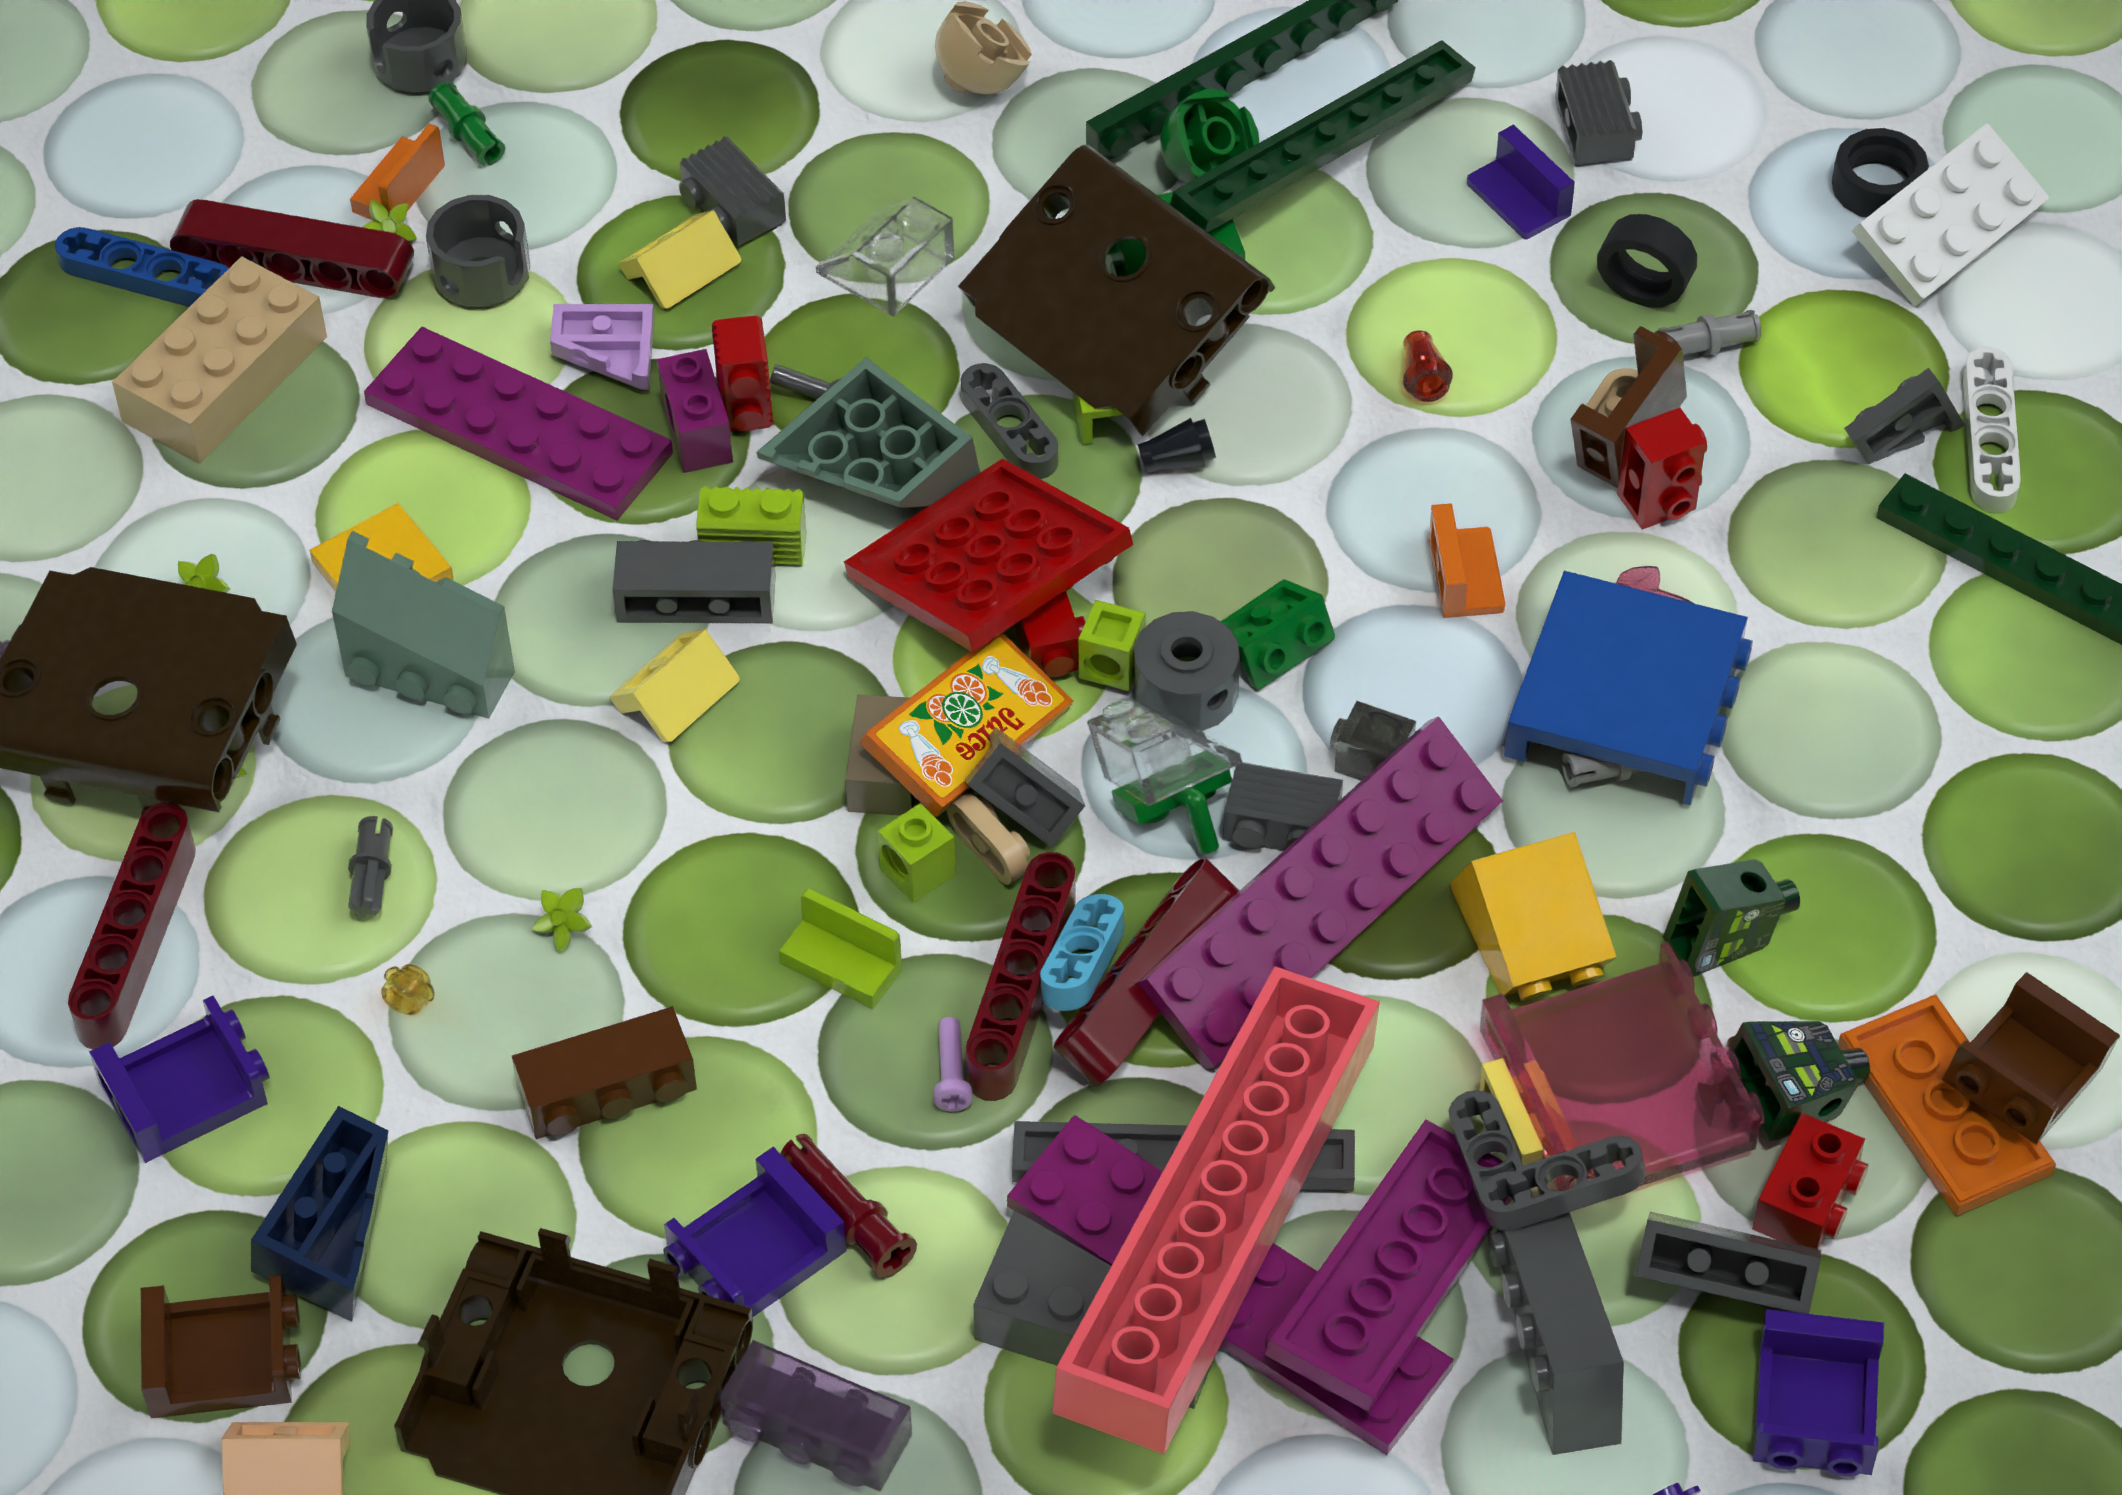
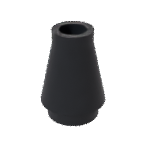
(1179, 447)

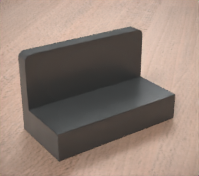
(1026, 788)

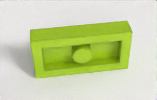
(843, 949)

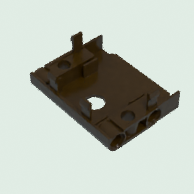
(1103, 334)
(200, 674)
(510, 1421)

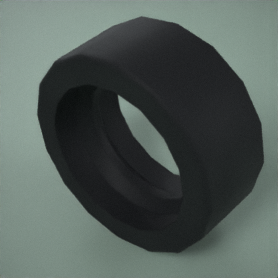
(1875, 146)
(1657, 239)

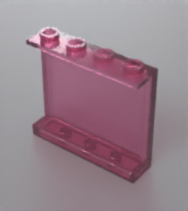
(1630, 1063)

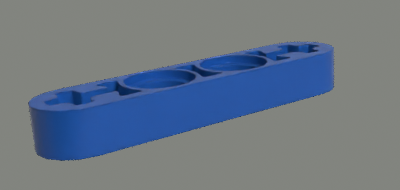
(93, 245)

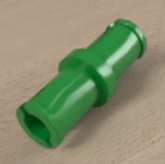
(466, 123)

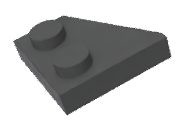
(1902, 417)

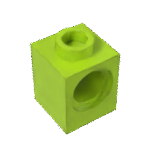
(1109, 644)
(916, 852)

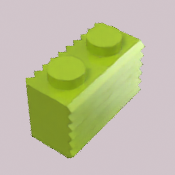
(755, 516)

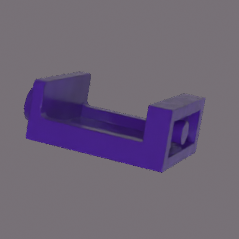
(183, 1082)
(758, 1238)
(1818, 1393)

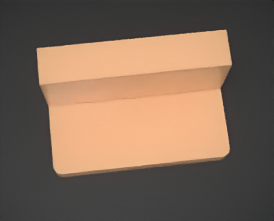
(284, 1458)

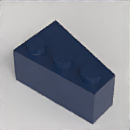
(326, 1215)

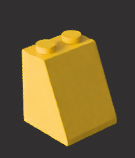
(1535, 916)

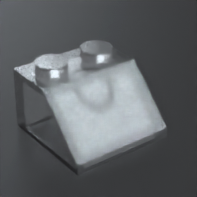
(892, 254)
(1154, 752)

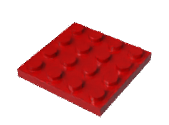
(988, 554)

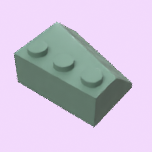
(876, 441)
(419, 633)

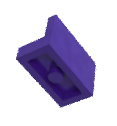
(1523, 185)

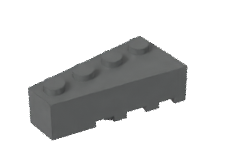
(1038, 1293)
(1563, 1333)

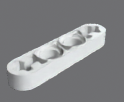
(1997, 429)

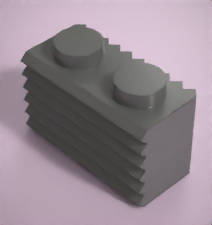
(1597, 112)
(733, 187)
(1275, 805)

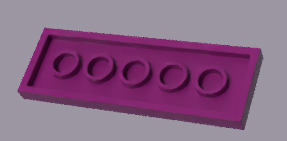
(519, 423)
(1387, 1272)

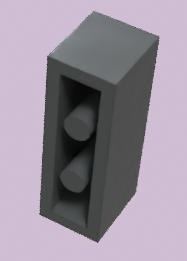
(694, 582)
(1729, 1263)

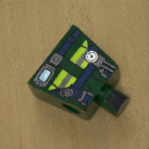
(1727, 913)
(1796, 1071)

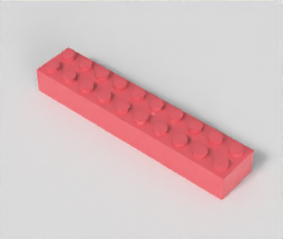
(1215, 1211)

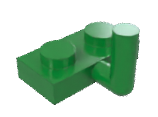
(1192, 799)

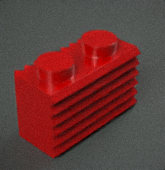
(743, 372)

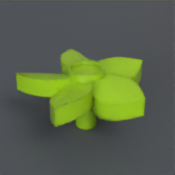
(391, 220)
(203, 574)
(562, 916)

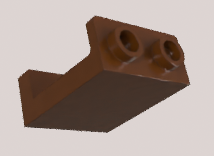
(1654, 392)
(2032, 1058)
(218, 1351)

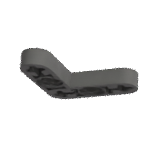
(1516, 1180)

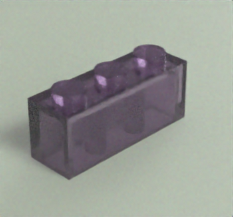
(815, 1416)

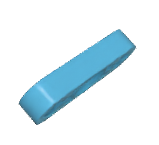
(1073, 993)

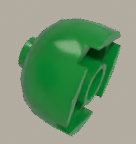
(1205, 133)

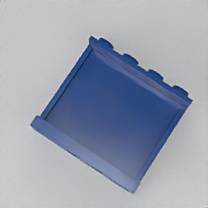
(1631, 680)

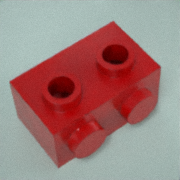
(1661, 468)
(1810, 1184)

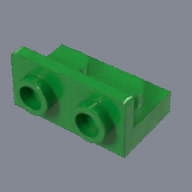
(1279, 630)

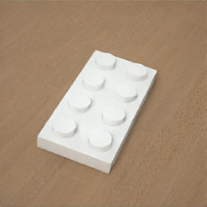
(1950, 214)

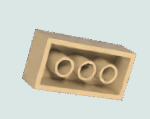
(220, 359)

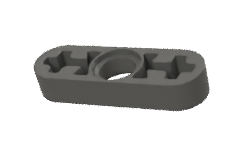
(1009, 401)

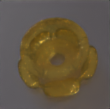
(407, 989)

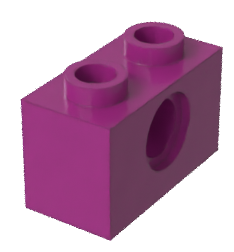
(695, 410)

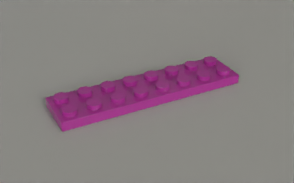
(1322, 888)
(1092, 1196)

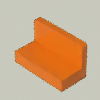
(402, 173)
(1464, 566)

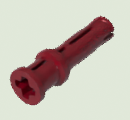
(863, 1219)

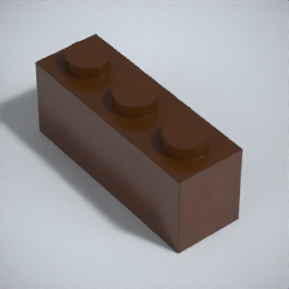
(604, 1073)

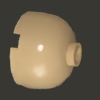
(979, 53)

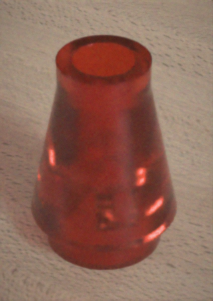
(1425, 369)

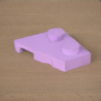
(606, 339)

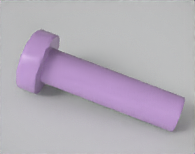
(952, 1092)

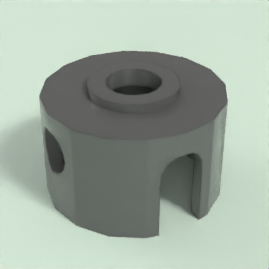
(421, 47)
(473, 255)
(1186, 687)

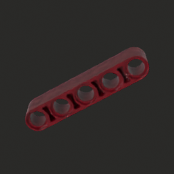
(296, 247)
(132, 926)
(1014, 995)
(1120, 1009)

